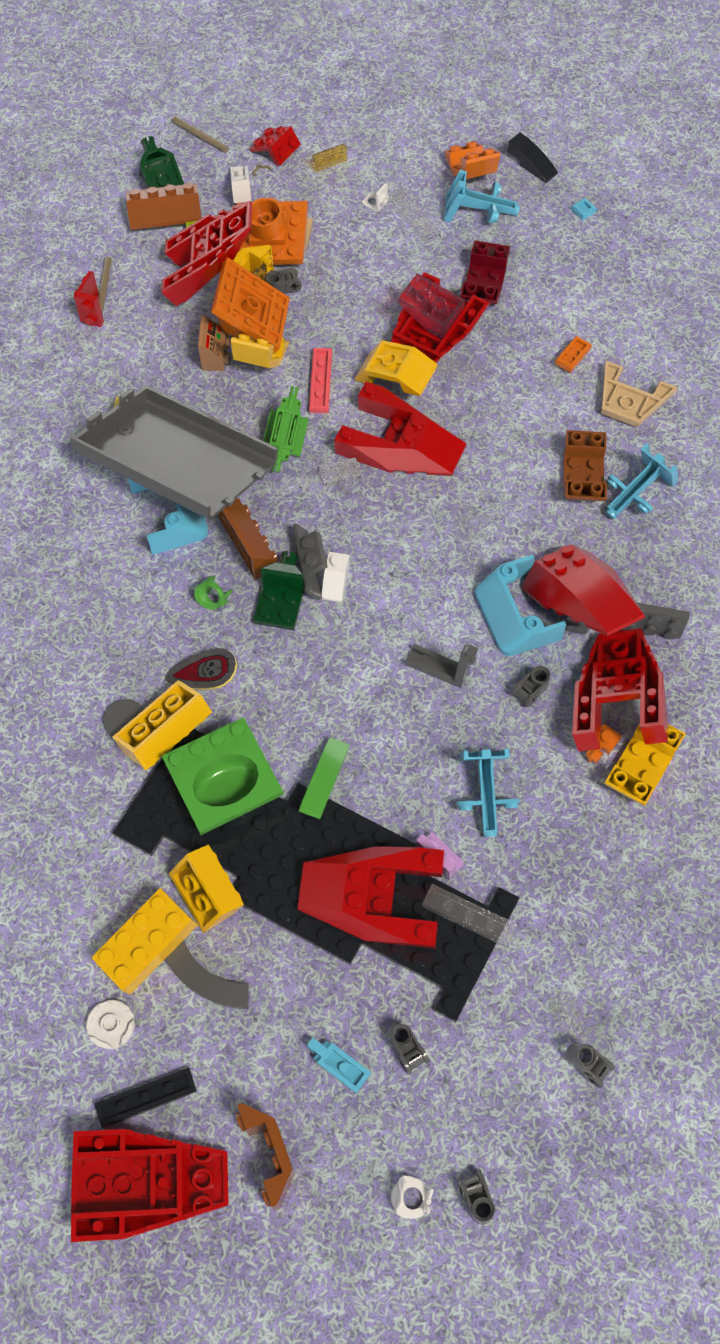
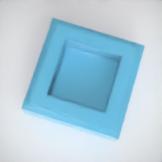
(583, 209)

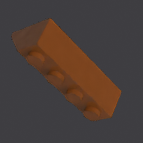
(163, 206)
(247, 538)

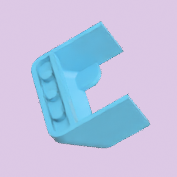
(181, 527)
(507, 626)

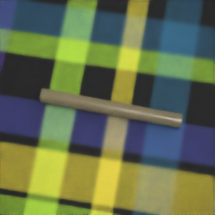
(200, 134)
(104, 282)

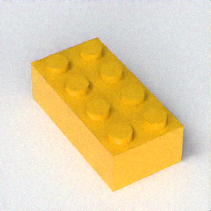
(162, 725)
(144, 941)

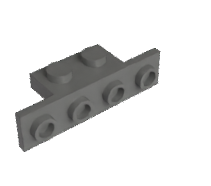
(311, 558)

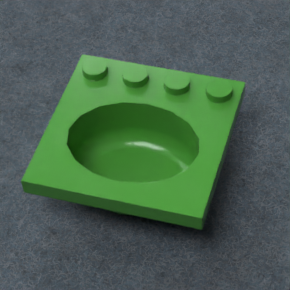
(222, 775)

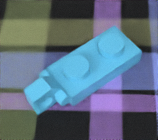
(339, 1064)

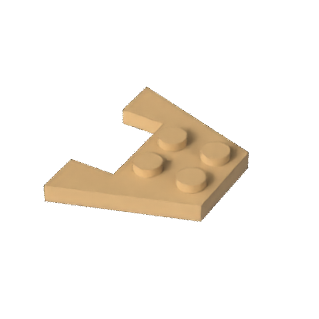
(627, 402)

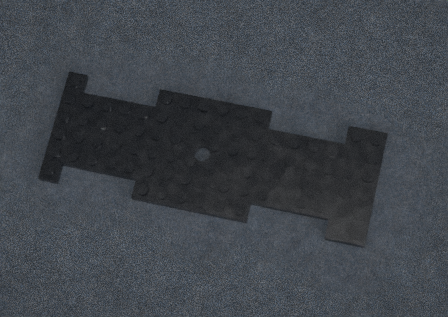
(268, 857)

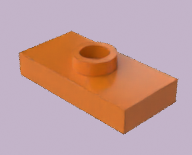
(573, 354)

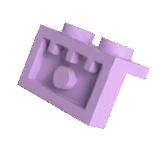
(452, 862)

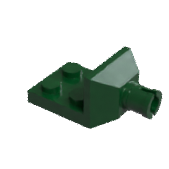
(158, 165)
(280, 594)

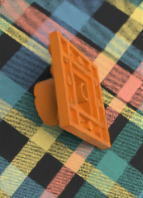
(280, 226)
(249, 305)

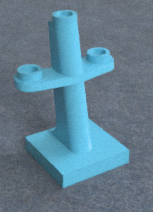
(460, 195)
(655, 468)
(487, 792)

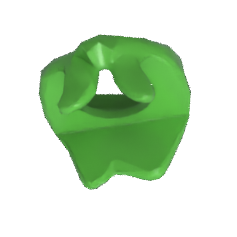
(204, 588)

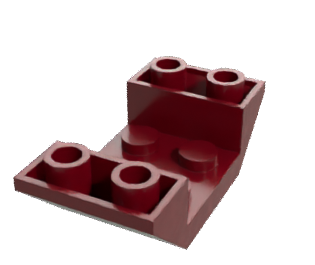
(486, 271)

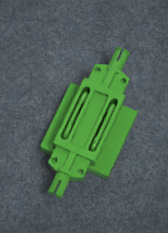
(286, 429)

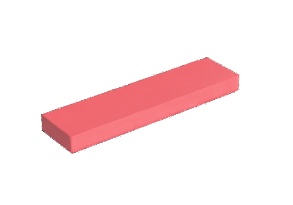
(320, 380)

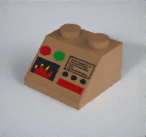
(213, 345)

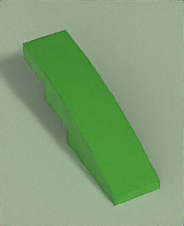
(324, 778)

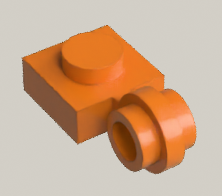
(609, 740)

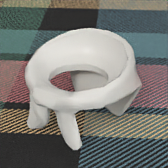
(397, 1197)

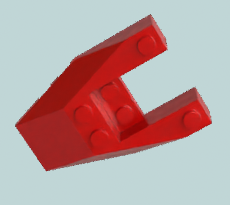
(205, 247)
(410, 443)
(619, 670)
(358, 892)

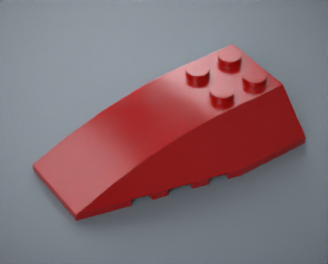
(413, 334)
(582, 588)
(140, 1183)

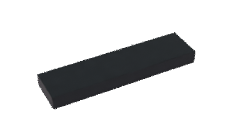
(145, 1098)

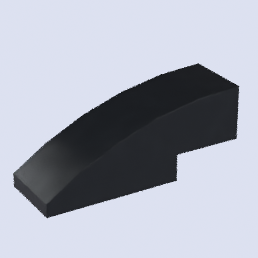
(531, 157)

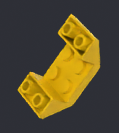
(254, 257)
(257, 352)
(398, 364)
(643, 765)

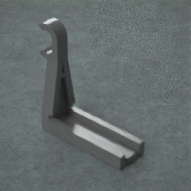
(443, 667)

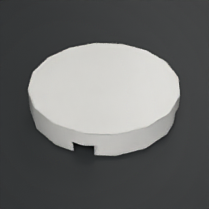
(116, 1029)

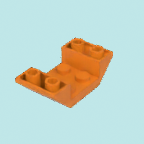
(472, 159)

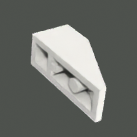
(240, 184)

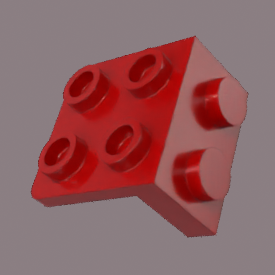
(278, 141)
(87, 301)

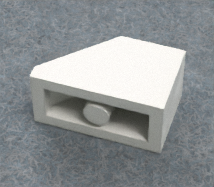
(335, 576)

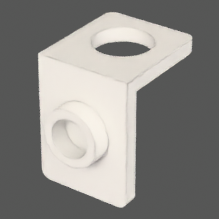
(381, 198)

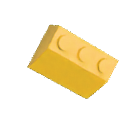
(205, 888)

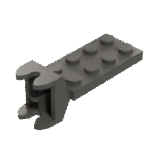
(657, 621)

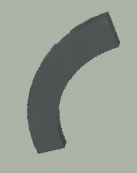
(206, 984)

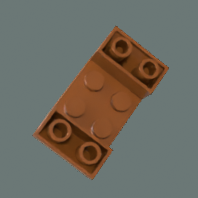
(584, 466)
(256, 1122)

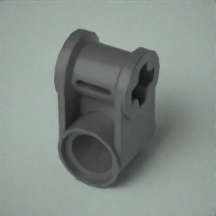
(283, 280)
(529, 688)
(408, 1049)
(593, 1064)
(476, 1196)

